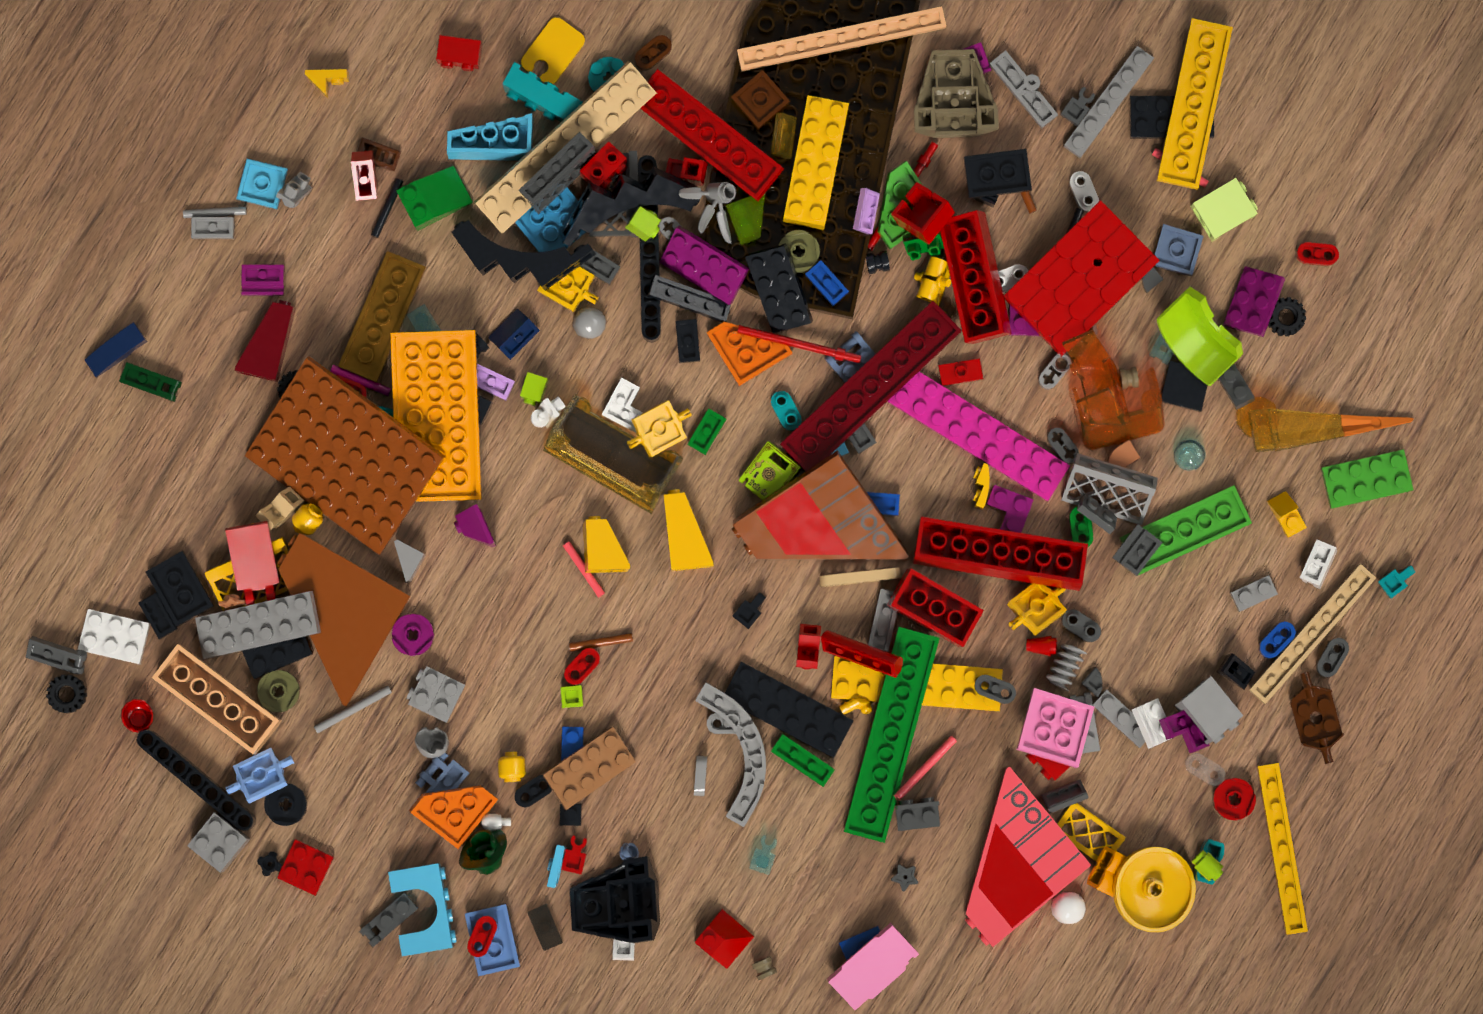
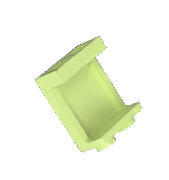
(1224, 209)

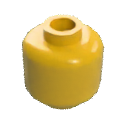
(307, 519)
(511, 767)

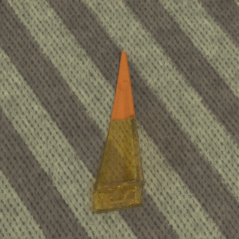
(1288, 429)

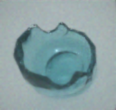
(1189, 454)

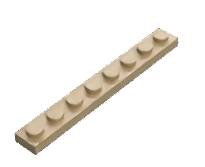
(1312, 634)

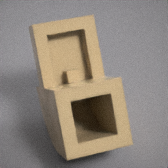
(280, 508)

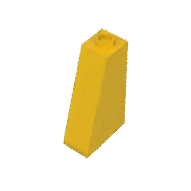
(684, 536)

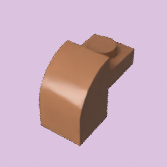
(1123, 455)

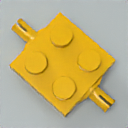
(571, 289)
(659, 428)
(1036, 607)

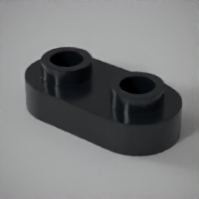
(533, 790)

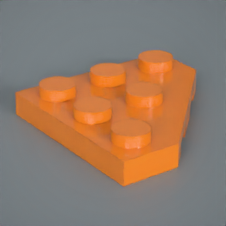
(745, 354)
(454, 811)

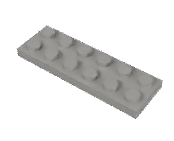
(258, 625)

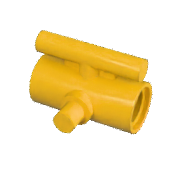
(933, 280)

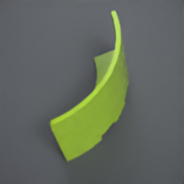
(1196, 338)

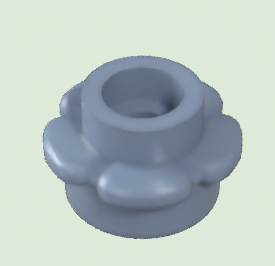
(628, 851)

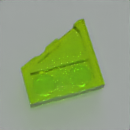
(747, 218)

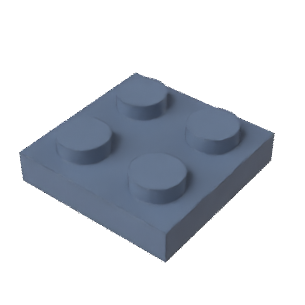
(1177, 250)

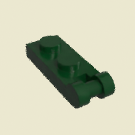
(149, 381)

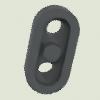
(1081, 625)
(1332, 658)
(995, 688)

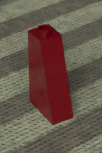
(268, 345)

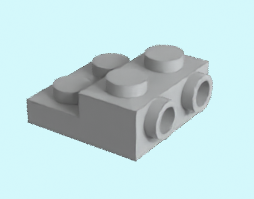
(435, 694)

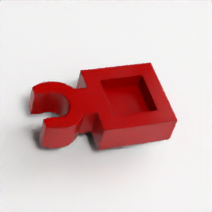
(574, 859)

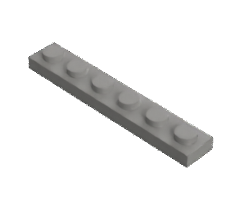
(1108, 102)

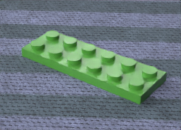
(1196, 526)

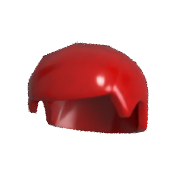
(137, 715)

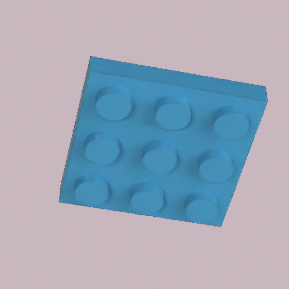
(545, 228)

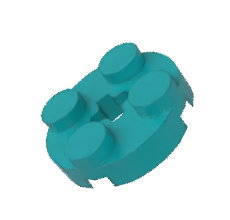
(601, 68)

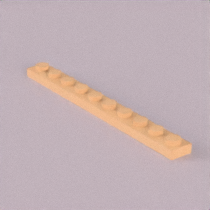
(841, 38)

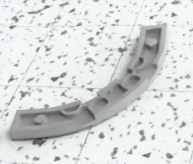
(752, 748)

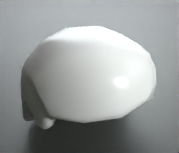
(1068, 907)

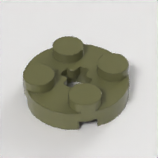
(806, 242)
(290, 688)

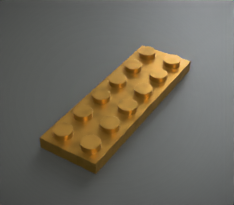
(382, 315)

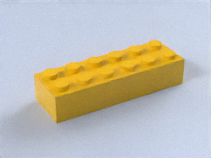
(815, 162)

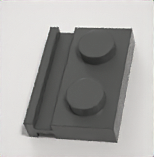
(1137, 550)

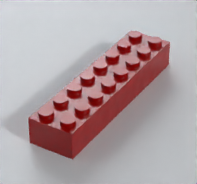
(1000, 553)

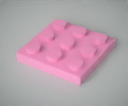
(1055, 728)

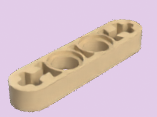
(860, 577)

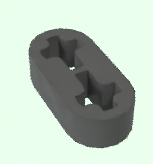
(1067, 442)

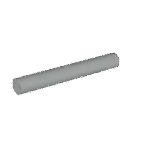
(214, 212)

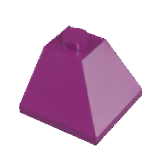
(474, 526)

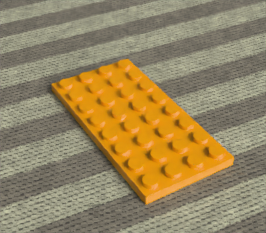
(439, 403)

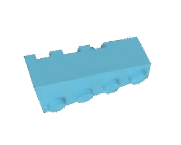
(493, 141)

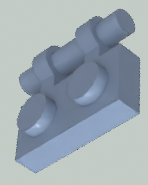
(449, 779)

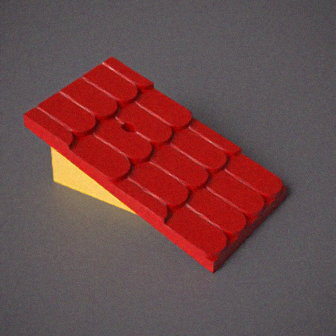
(1081, 277)

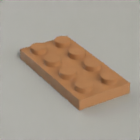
(589, 768)

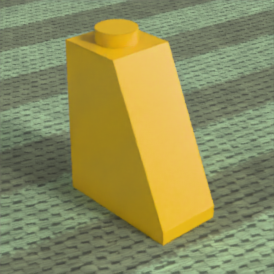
(602, 548)

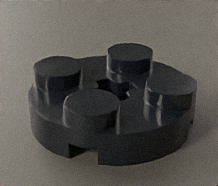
(295, 812)

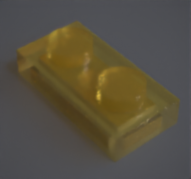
(783, 135)

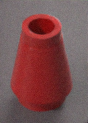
(1042, 645)

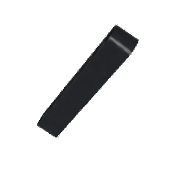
(186, 777)

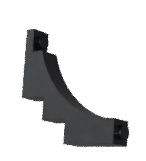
(601, 204)
(545, 266)

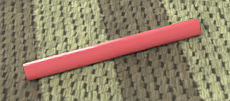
(925, 768)

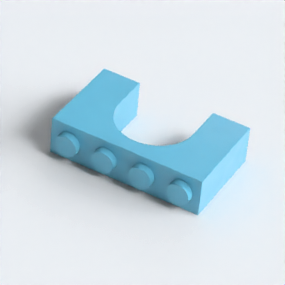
(439, 934)

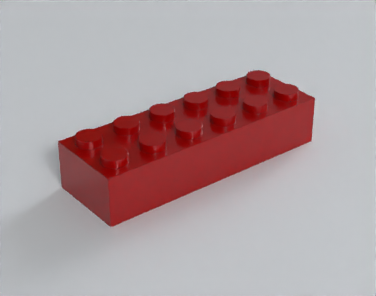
(975, 277)

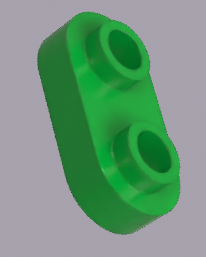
(1080, 527)

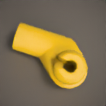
(856, 703)

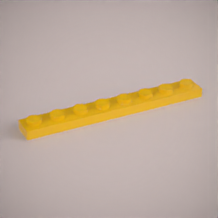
(1282, 849)

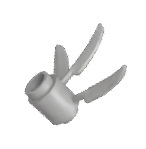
(716, 194)

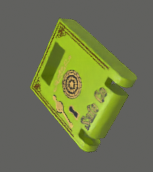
(766, 475)

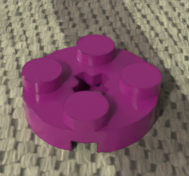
(400, 634)

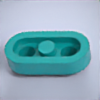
(786, 410)

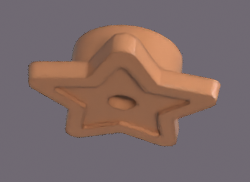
(231, 602)

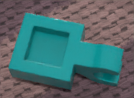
(1395, 582)

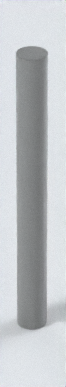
(352, 709)

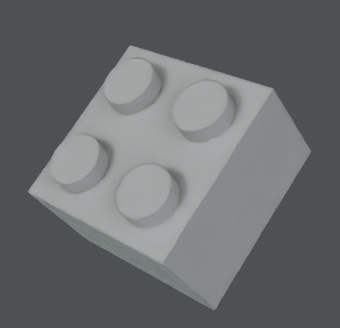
(218, 842)

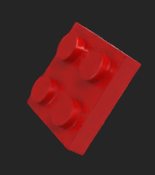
(305, 867)

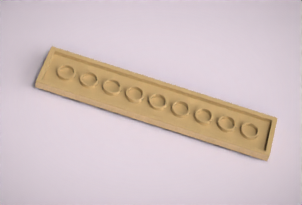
(594, 119)

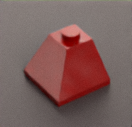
(724, 939)

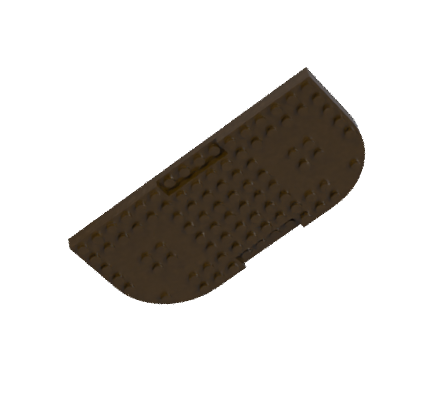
(862, 76)

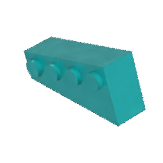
(538, 95)

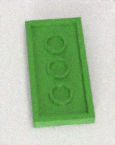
(1367, 479)

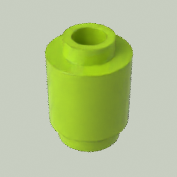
(1207, 866)

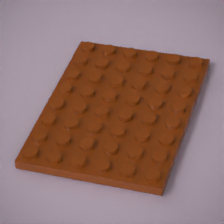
(344, 455)

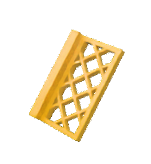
(226, 569)

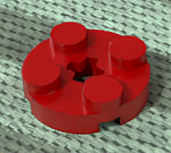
(1238, 810)

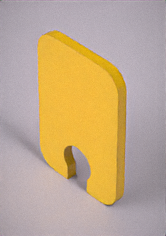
(556, 46)

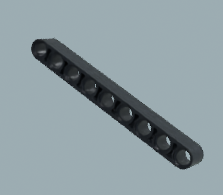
(649, 259)

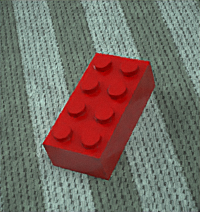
(935, 607)

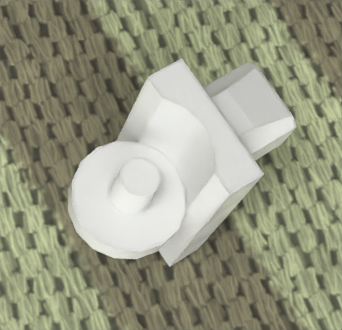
(547, 413)

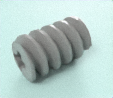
(1065, 666)

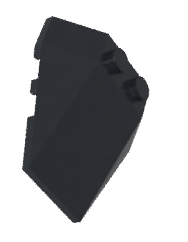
(618, 903)

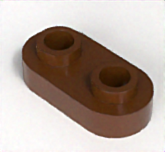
(652, 52)

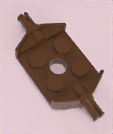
(1328, 730)

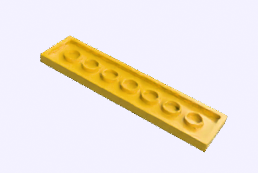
(1194, 104)
(947, 686)

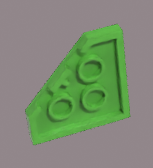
(898, 184)

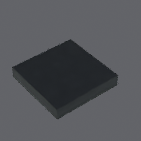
(1183, 388)

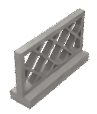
(1113, 476)

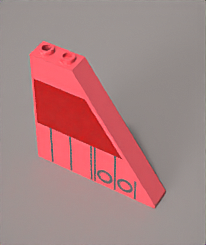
(1021, 863)

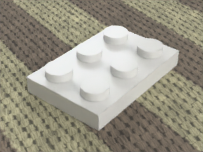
(114, 636)

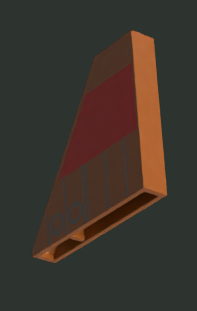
(819, 517)

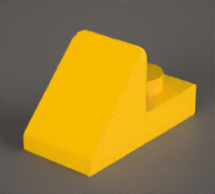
(321, 78)
(1286, 514)

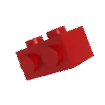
(604, 166)

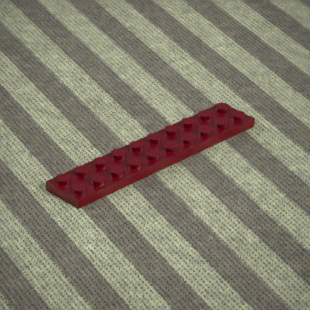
(871, 387)

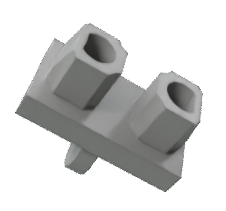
(295, 190)

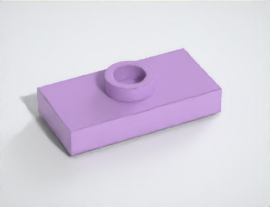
(866, 211)

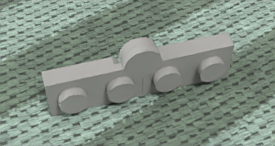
(1024, 89)

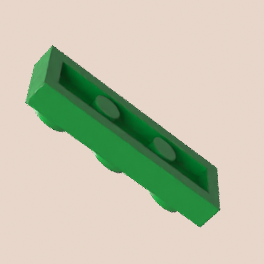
(802, 760)

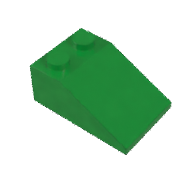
(434, 197)

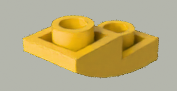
(983, 479)

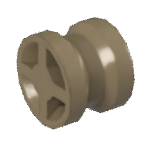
(1129, 378)
(764, 968)

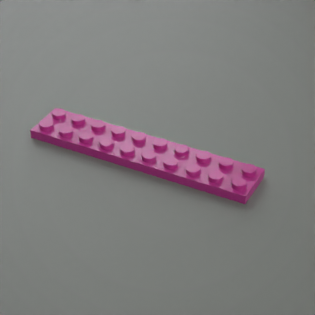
(981, 435)

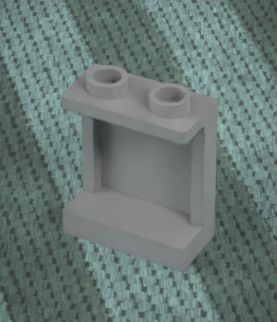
(1210, 710)

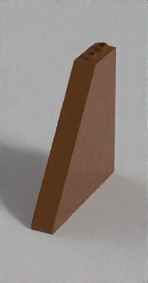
(351, 609)

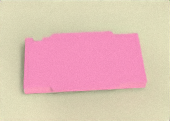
(873, 967)

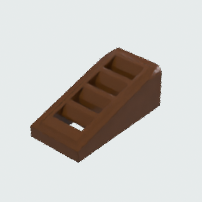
(371, 144)

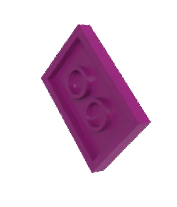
(1254, 301)

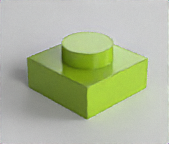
(572, 696)

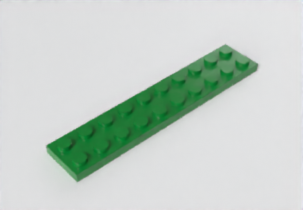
(891, 736)

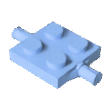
(260, 775)

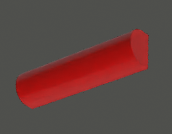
(861, 653)

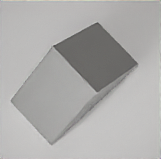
(409, 559)

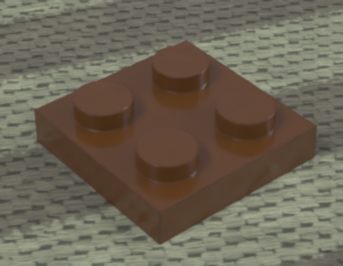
(760, 99)

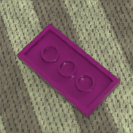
(704, 265)

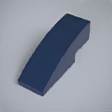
(115, 349)

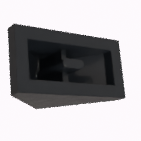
(1236, 671)

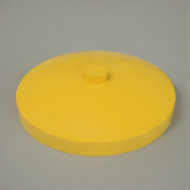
(1154, 889)

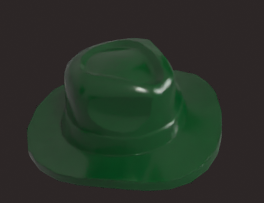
(484, 851)

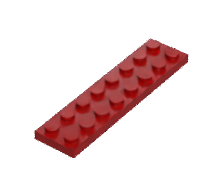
(711, 137)

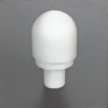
(494, 822)

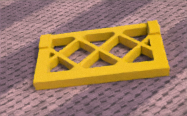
(1088, 815)

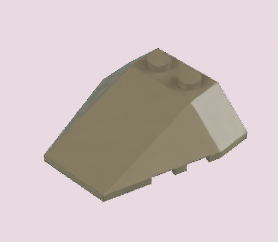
(955, 97)

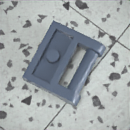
(849, 368)

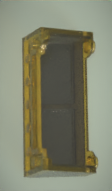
(603, 455)

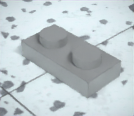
(212, 227)
(1253, 593)

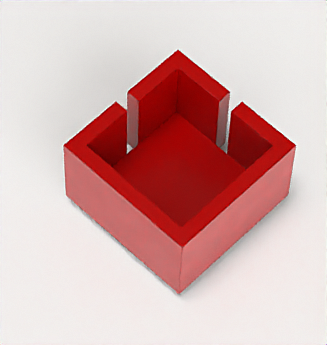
(926, 217)

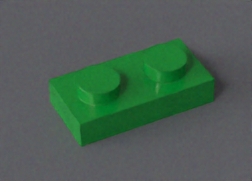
(707, 431)

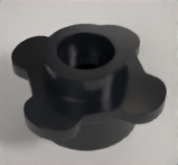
(263, 862)

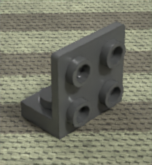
(917, 815)

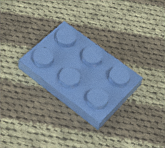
(502, 951)

